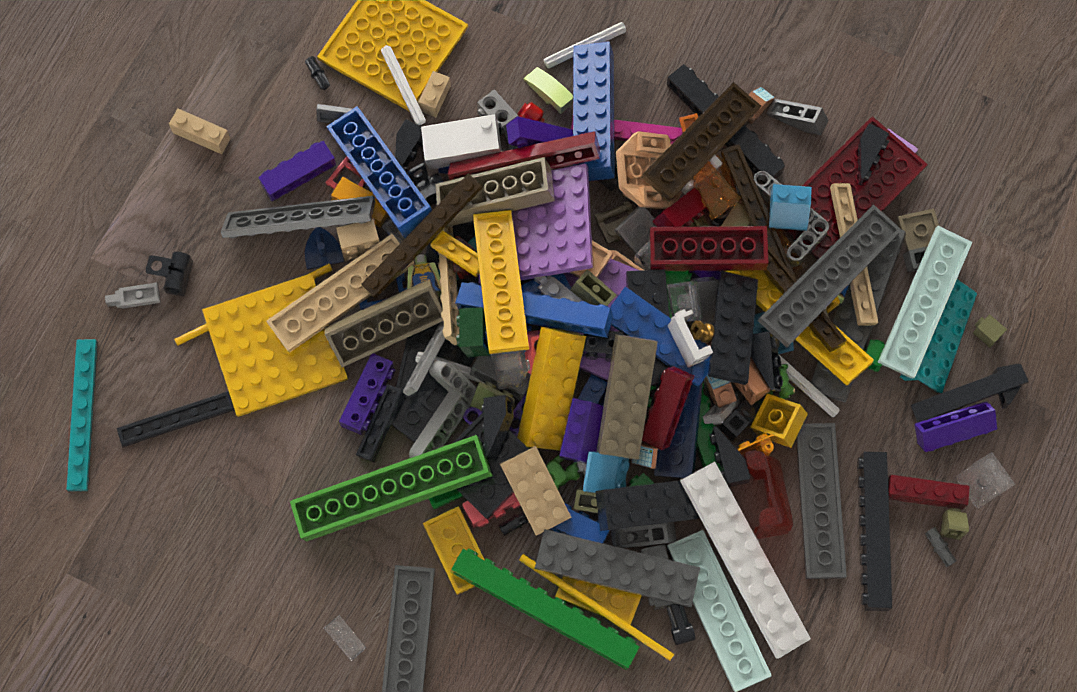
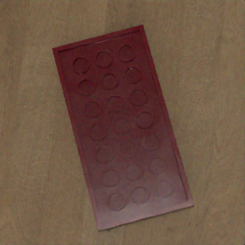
(889, 178)

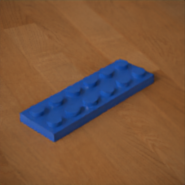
(642, 320)

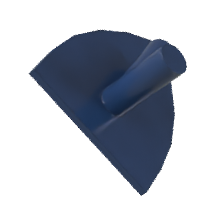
(322, 249)

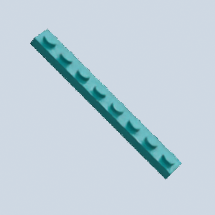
(82, 415)

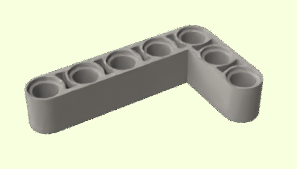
(811, 234)
(450, 410)

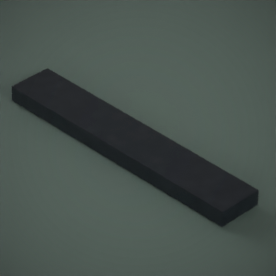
(969, 393)
(175, 419)

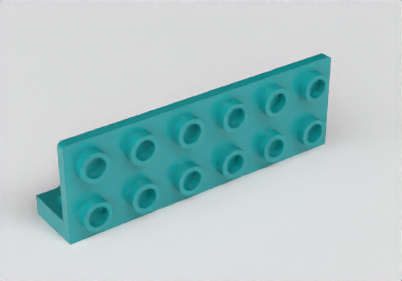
(946, 339)

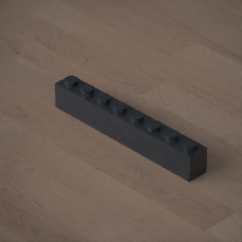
(699, 97)
(875, 531)

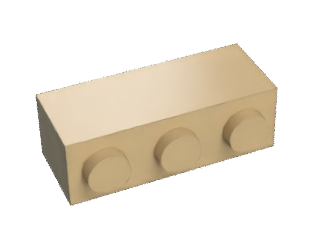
(199, 131)

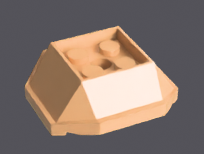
(633, 160)

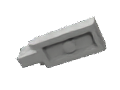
(555, 289)
(134, 296)
(717, 415)

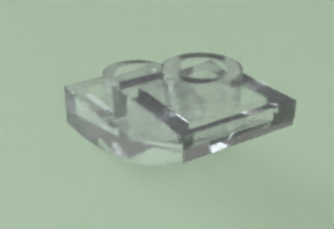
(345, 638)

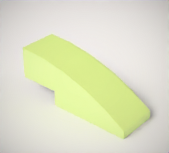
(549, 89)

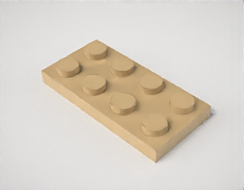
(535, 490)

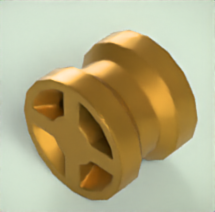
(702, 331)

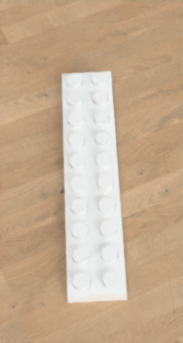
(745, 560)

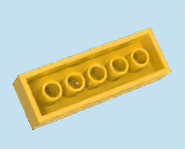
(551, 388)

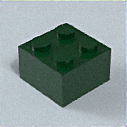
(472, 332)

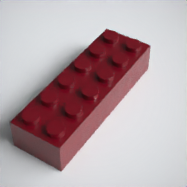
(709, 248)

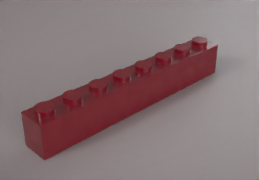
(556, 152)

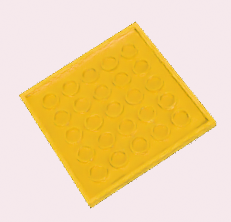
(415, 31)
(255, 360)

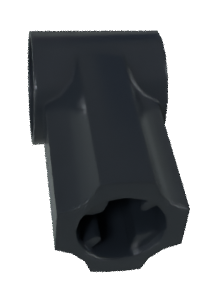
(681, 628)

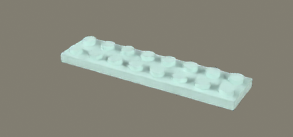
(925, 302)
(721, 614)

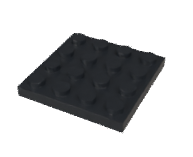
(493, 491)

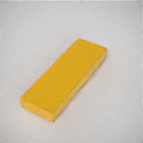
(457, 252)

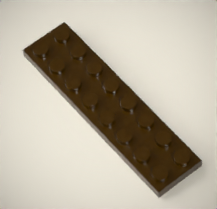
(701, 142)

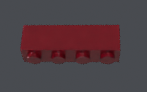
(682, 211)
(667, 407)
(928, 492)

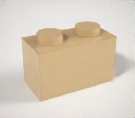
(434, 94)

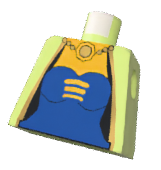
(423, 271)

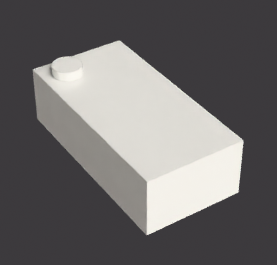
(460, 140)

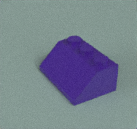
(581, 430)

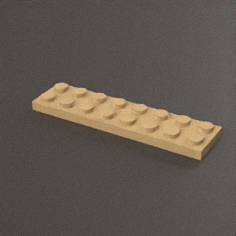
(330, 298)

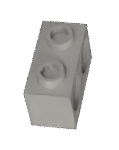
(501, 108)

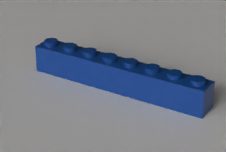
(549, 311)

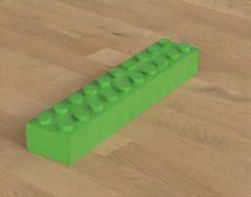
(390, 488)

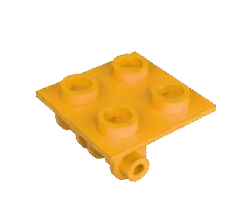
(762, 443)

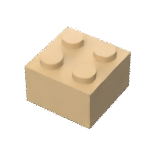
(357, 239)

